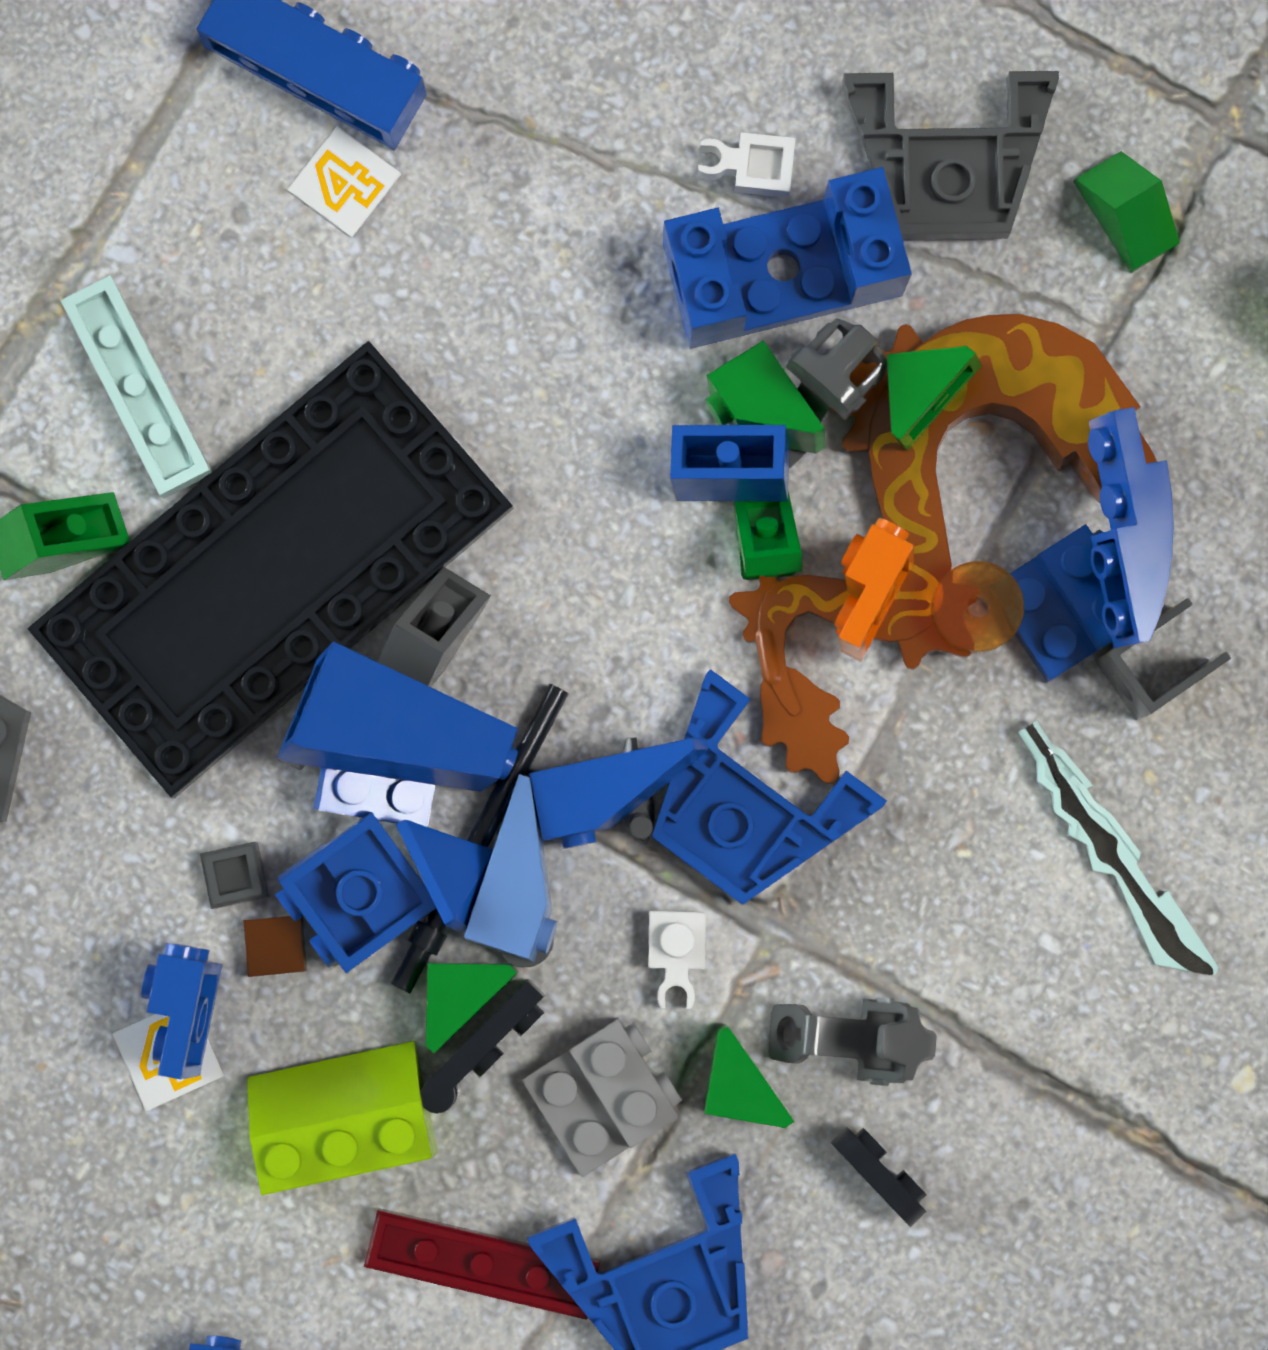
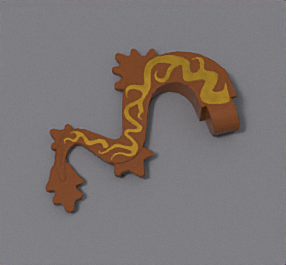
(1028, 374)

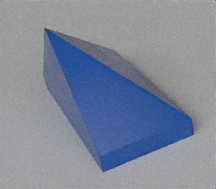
(449, 869)

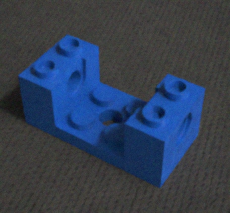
(844, 251)

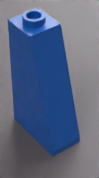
(394, 727)

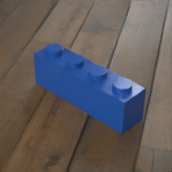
(317, 64)

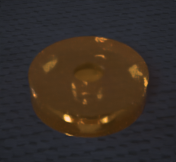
(991, 585)

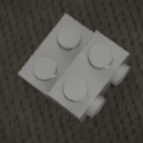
(603, 1096)

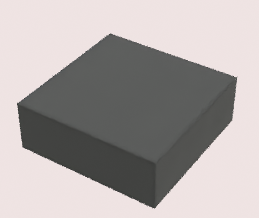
(234, 875)

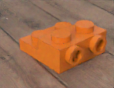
(874, 574)

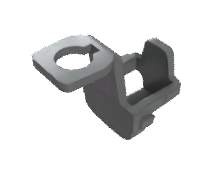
(826, 377)
(884, 1041)

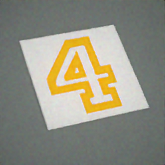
(344, 181)
(136, 1048)

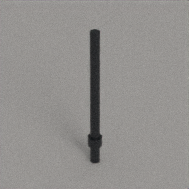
(428, 935)

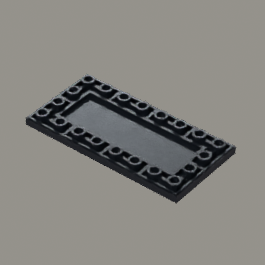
(268, 564)

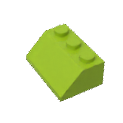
(338, 1118)

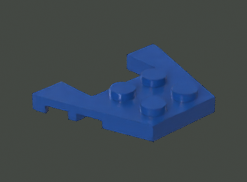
(734, 823)
(673, 1296)

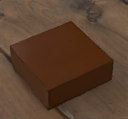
(275, 946)

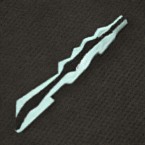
(1111, 851)

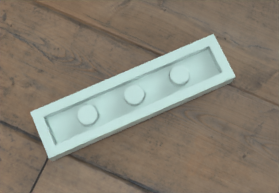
(136, 387)

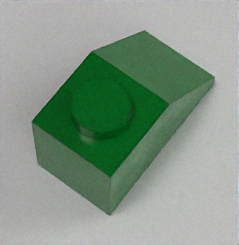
(759, 392)
(59, 534)

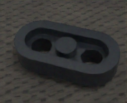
(899, 1192)

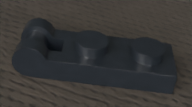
(481, 1049)

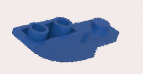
(1138, 550)

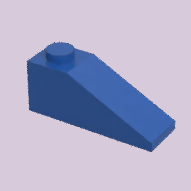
(603, 791)

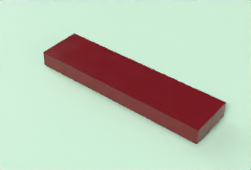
(466, 1261)

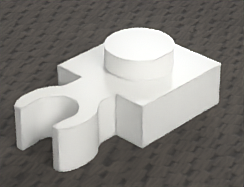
(760, 163)
(677, 945)

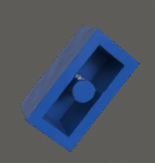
(730, 462)

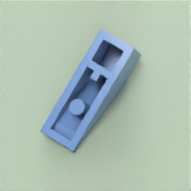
(515, 892)

